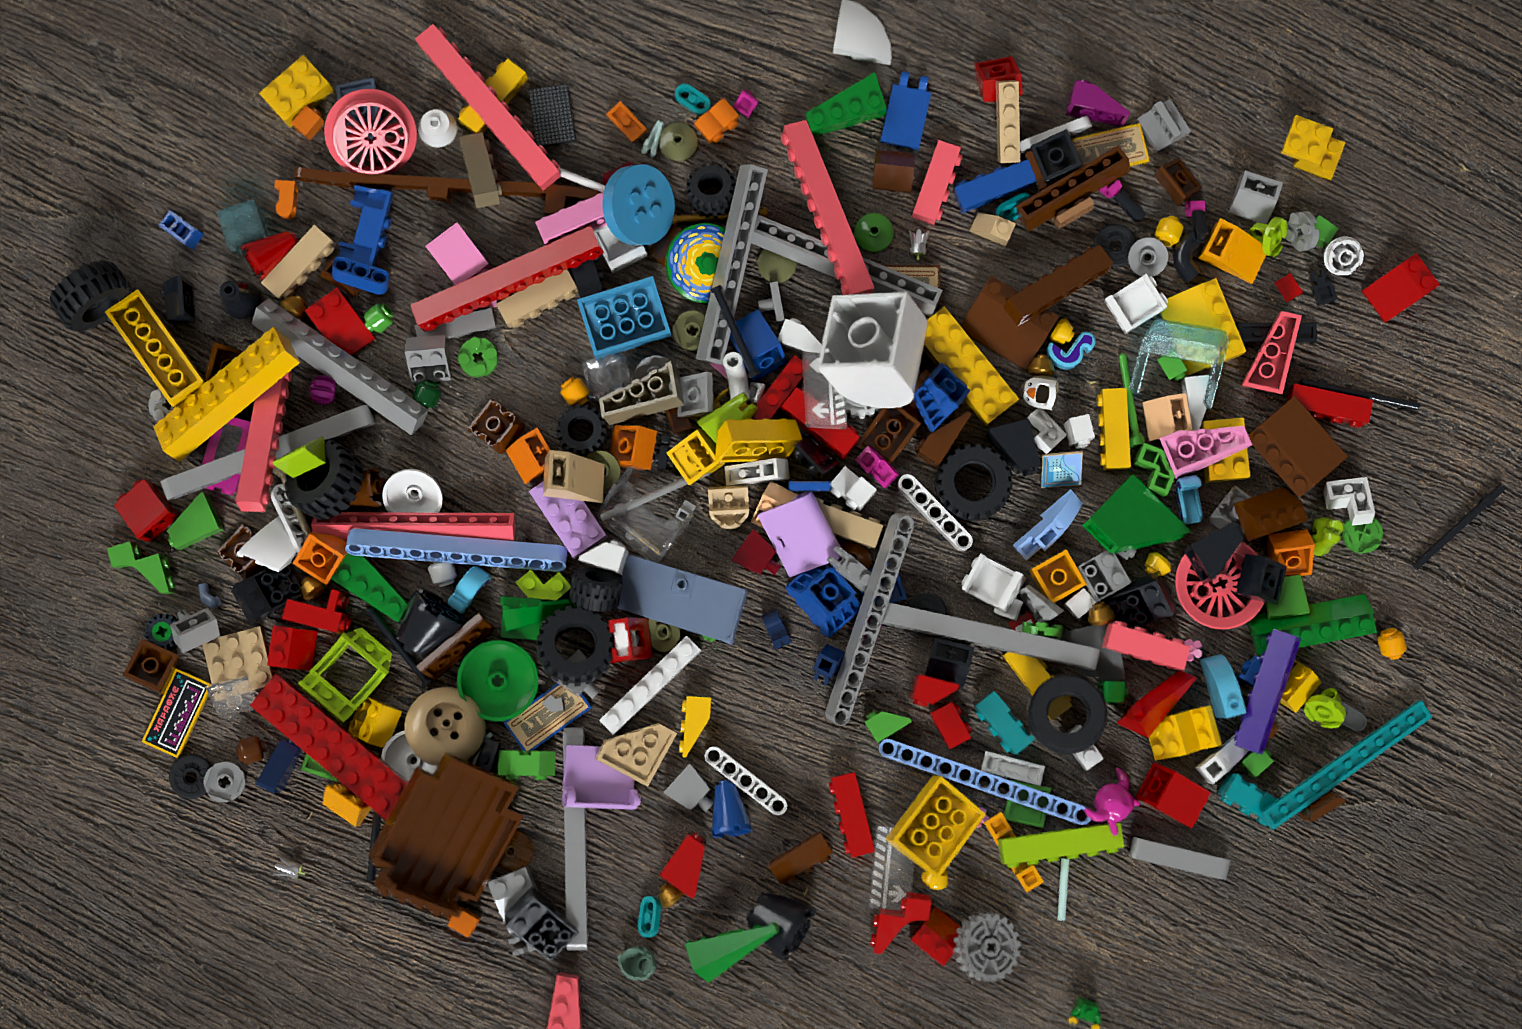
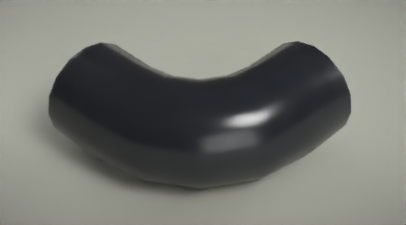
(1184, 257)

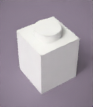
(1079, 603)

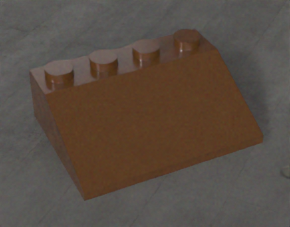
(995, 329)
(1297, 446)

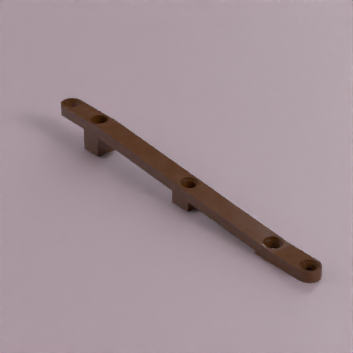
(440, 188)

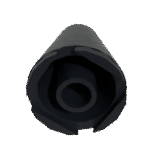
(240, 298)

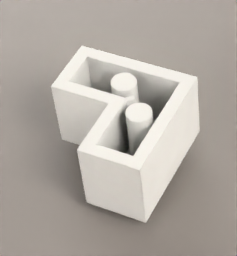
(852, 488)
(1354, 496)

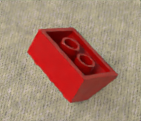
(930, 690)

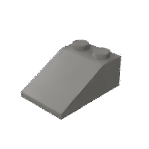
(510, 888)

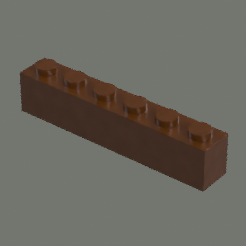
(1073, 188)
(1058, 285)

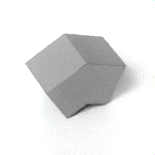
(685, 510)
(554, 704)

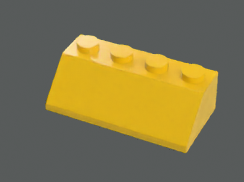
(756, 440)

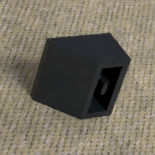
(949, 661)

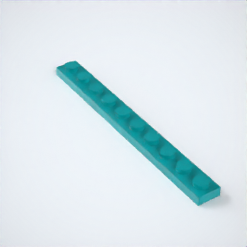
(1345, 764)

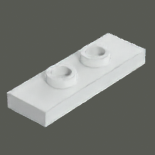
(1012, 768)

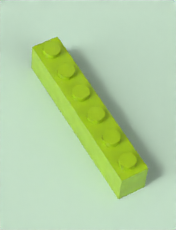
(1059, 843)

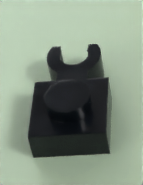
(1323, 291)
(661, 457)

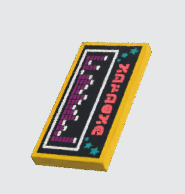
(177, 713)

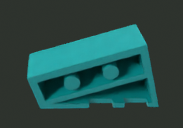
(1003, 723)

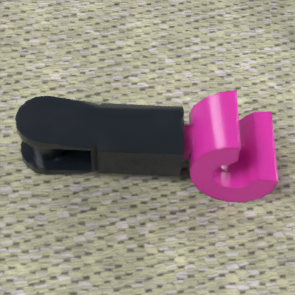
(1124, 200)
(1196, 211)

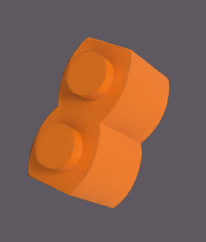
(717, 121)

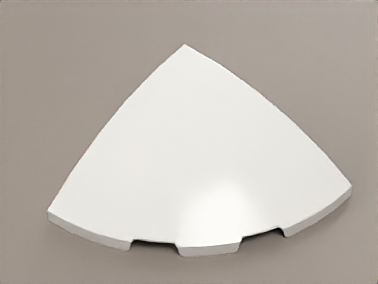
(861, 35)

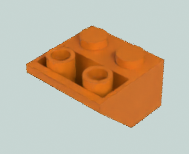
(529, 455)

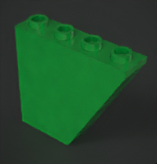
(1134, 519)

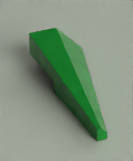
(532, 613)
(717, 954)

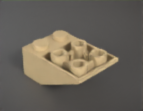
(573, 477)

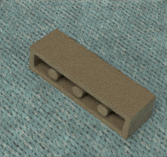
(479, 170)

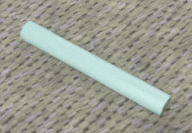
(1063, 889)

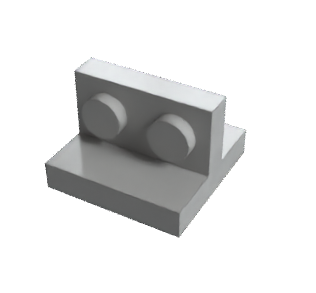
(1163, 125)
(697, 395)

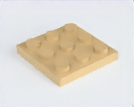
(238, 657)

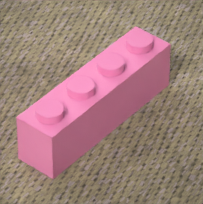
(572, 219)

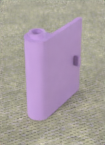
(800, 534)
(595, 784)

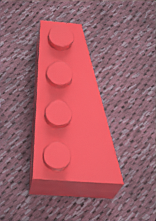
(1274, 357)
(1145, 646)
(566, 1003)

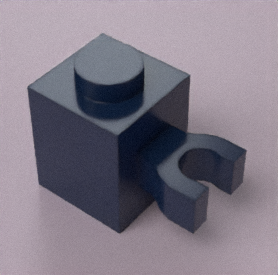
(828, 662)

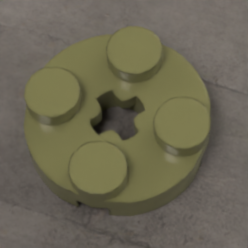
(683, 324)

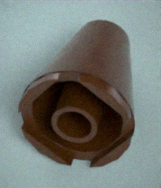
(371, 489)

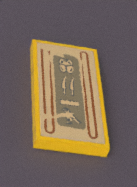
(1128, 138)

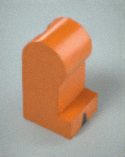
(288, 198)

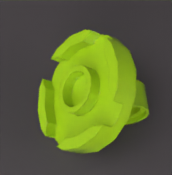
(1272, 235)
(1326, 709)

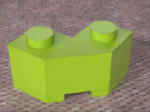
(552, 590)

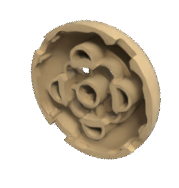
(421, 720)

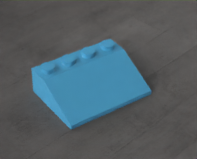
(624, 317)

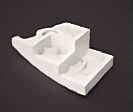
(271, 546)

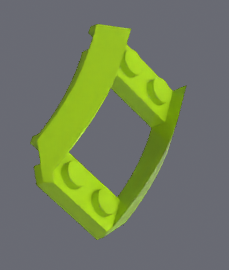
(330, 697)

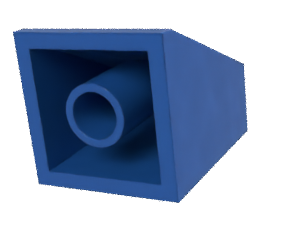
(761, 344)

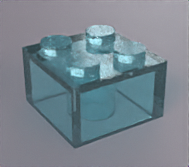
(242, 224)

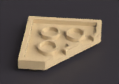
(637, 752)

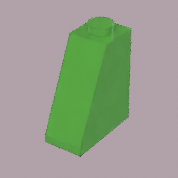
(195, 523)

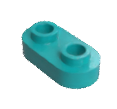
(693, 100)
(1008, 209)
(649, 915)

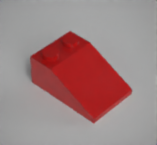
(1400, 288)
(340, 322)

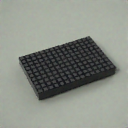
(552, 115)

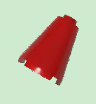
(267, 252)

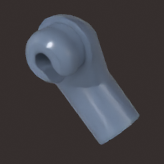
(208, 599)

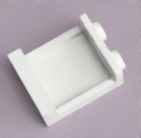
(616, 253)
(1136, 303)
(993, 583)

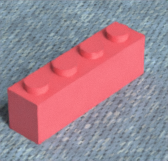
(936, 182)

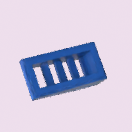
(190, 237)

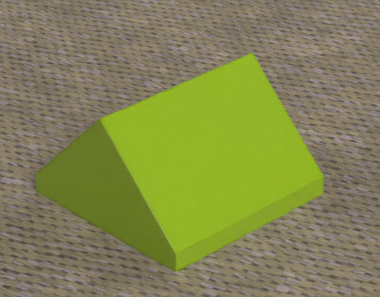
(302, 458)

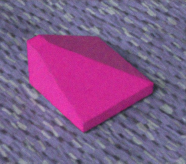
(746, 103)

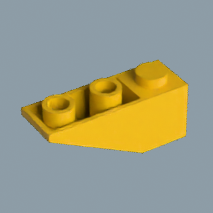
(697, 716)

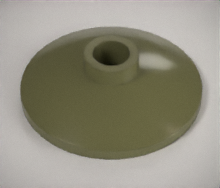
(682, 150)
(612, 466)
(660, 639)

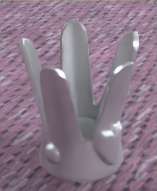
(918, 243)
(292, 870)

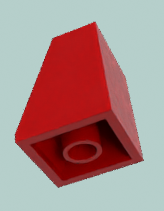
(146, 510)
(1173, 794)
(686, 865)

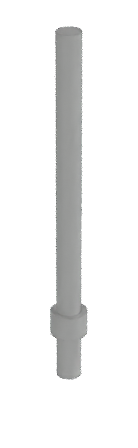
(620, 509)

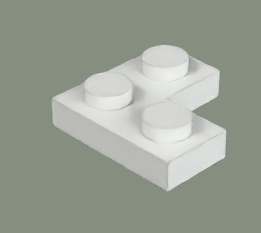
(1050, 432)

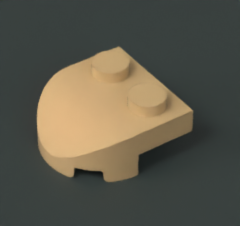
(728, 505)

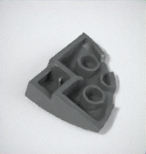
(1109, 662)

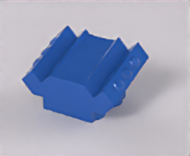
(939, 395)
(825, 598)

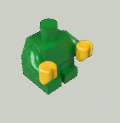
(1088, 1011)

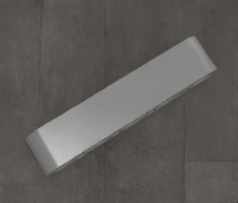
(1179, 858)

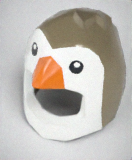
(1041, 391)

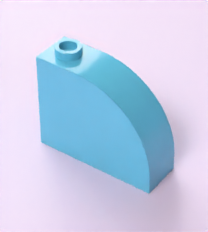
(1222, 687)

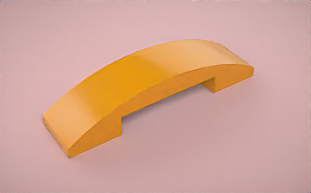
(1026, 874)

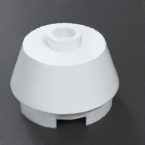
(437, 128)
(1343, 255)

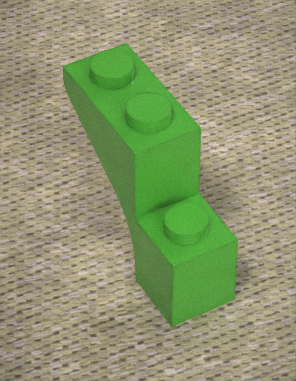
(153, 567)

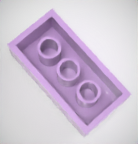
(571, 521)

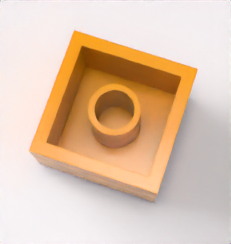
(1057, 577)

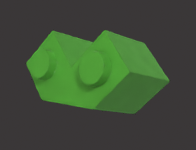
(1155, 461)
(526, 763)

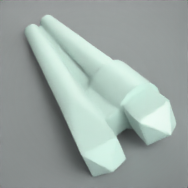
(652, 141)

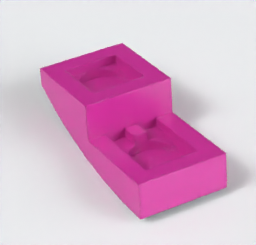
(878, 466)

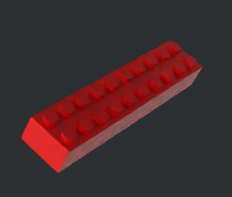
(330, 745)

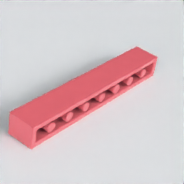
(262, 447)

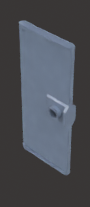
(681, 599)

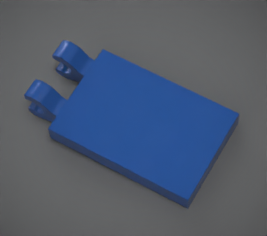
(906, 114)

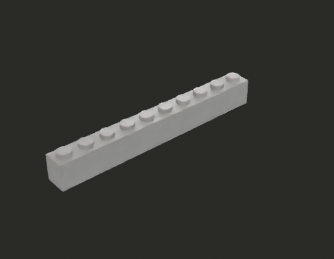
(814, 254)
(732, 261)
(342, 367)

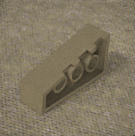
(643, 397)

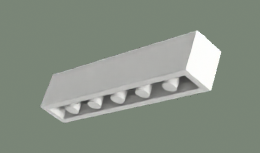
(650, 685)

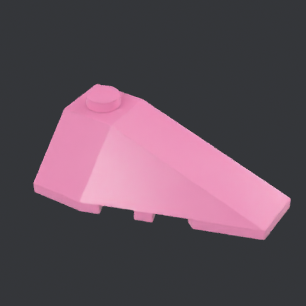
(1200, 448)

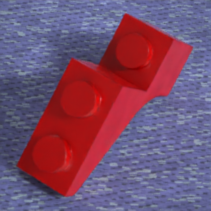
(890, 922)

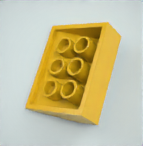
(1205, 307)
(935, 826)

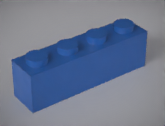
(994, 186)

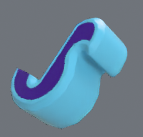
(1072, 358)
(1189, 499)
(468, 589)

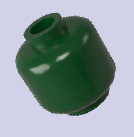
(427, 393)

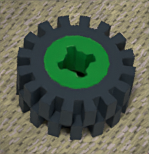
(165, 638)

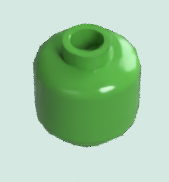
(378, 318)

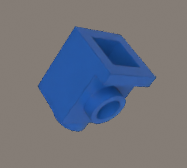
(1249, 670)

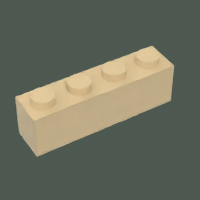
(1008, 121)
(299, 263)
(537, 298)
(851, 525)

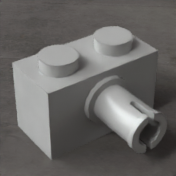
(194, 629)

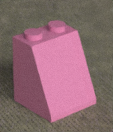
(457, 255)

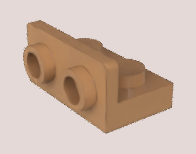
(1068, 215)

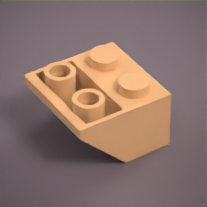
(1166, 416)
(772, 497)

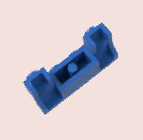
(372, 225)

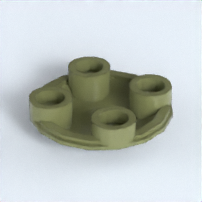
(775, 267)

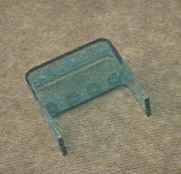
(1186, 343)

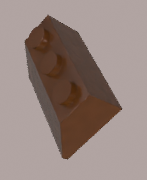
(1269, 513)
(800, 858)

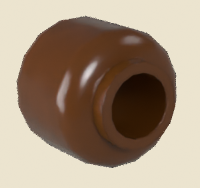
(250, 750)

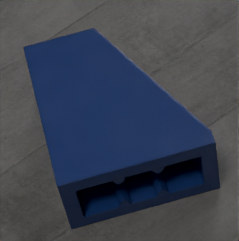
(279, 767)

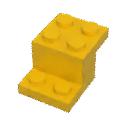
(1313, 147)
(695, 456)
(1185, 733)

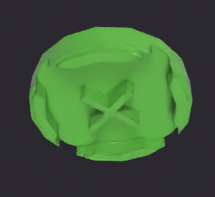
(1362, 537)

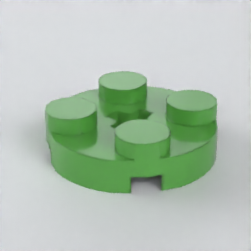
(476, 346)
(1043, 629)

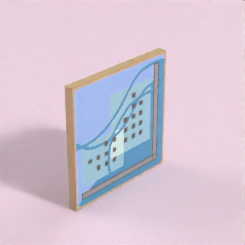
(1061, 469)

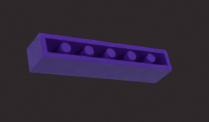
(1267, 691)

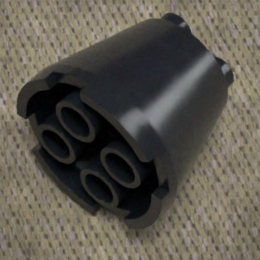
(428, 623)
(790, 916)

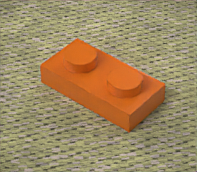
(626, 122)

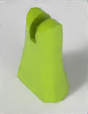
(713, 421)
(1326, 535)

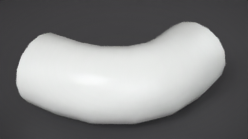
(736, 375)

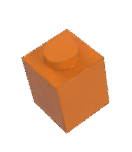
(308, 122)
(465, 923)

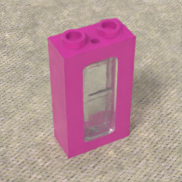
(226, 441)

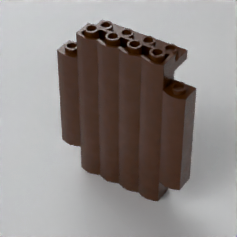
(445, 836)

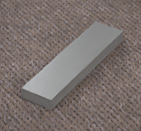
(463, 325)

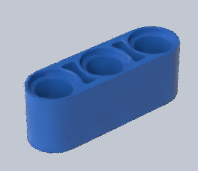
(369, 276)

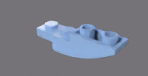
(1051, 527)

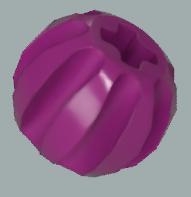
(323, 390)

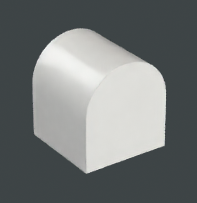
(873, 348)

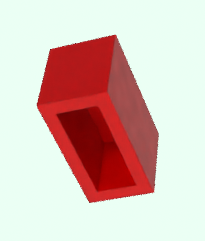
(951, 725)

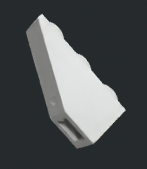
(1221, 761)

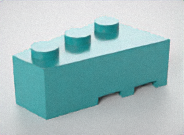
(1245, 795)

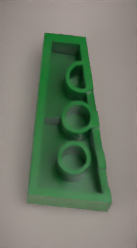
(368, 583)

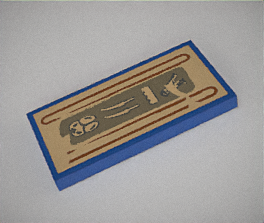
(539, 724)

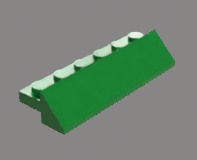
(1325, 623)

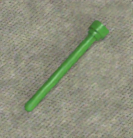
(1136, 438)

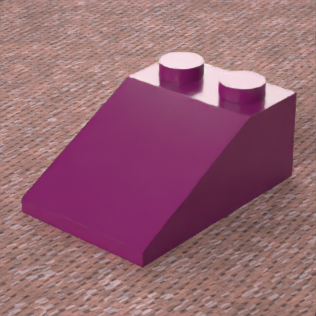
(1091, 101)

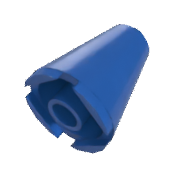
(729, 812)

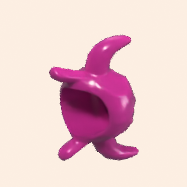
(1113, 802)

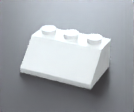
(607, 557)

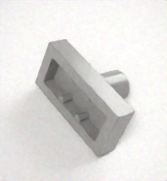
(773, 303)

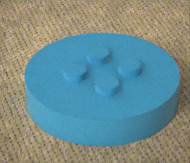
(638, 204)

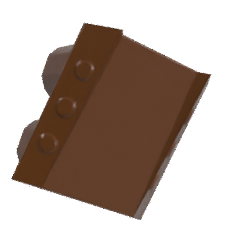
(496, 426)
(243, 565)
(1321, 806)

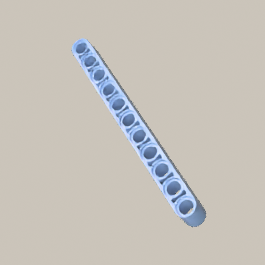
(456, 550)
(992, 788)

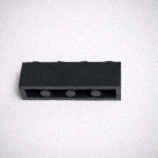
(588, 278)

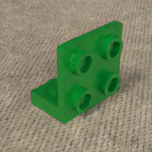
(528, 632)

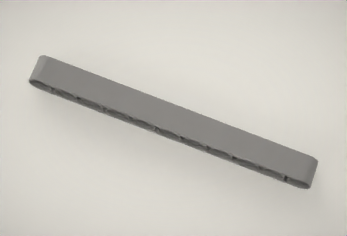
(225, 467)
(876, 611)
(991, 636)
(576, 858)

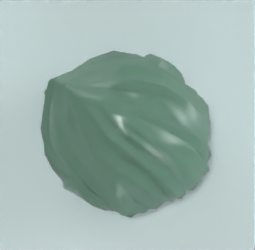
(637, 963)

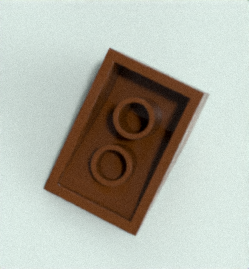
(892, 431)
(939, 442)

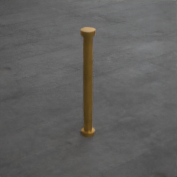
(697, 218)

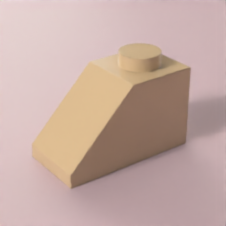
(993, 228)

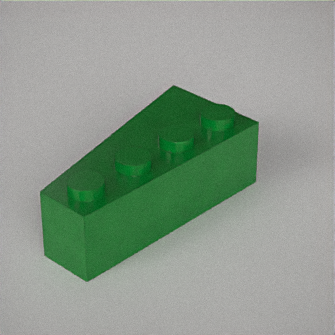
(850, 107)

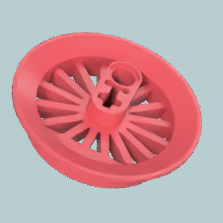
(337, 138)
(1235, 620)

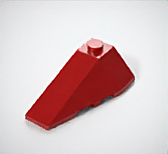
(1152, 708)

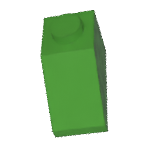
(884, 724)

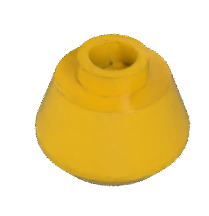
(1062, 332)
(1156, 562)
(934, 883)

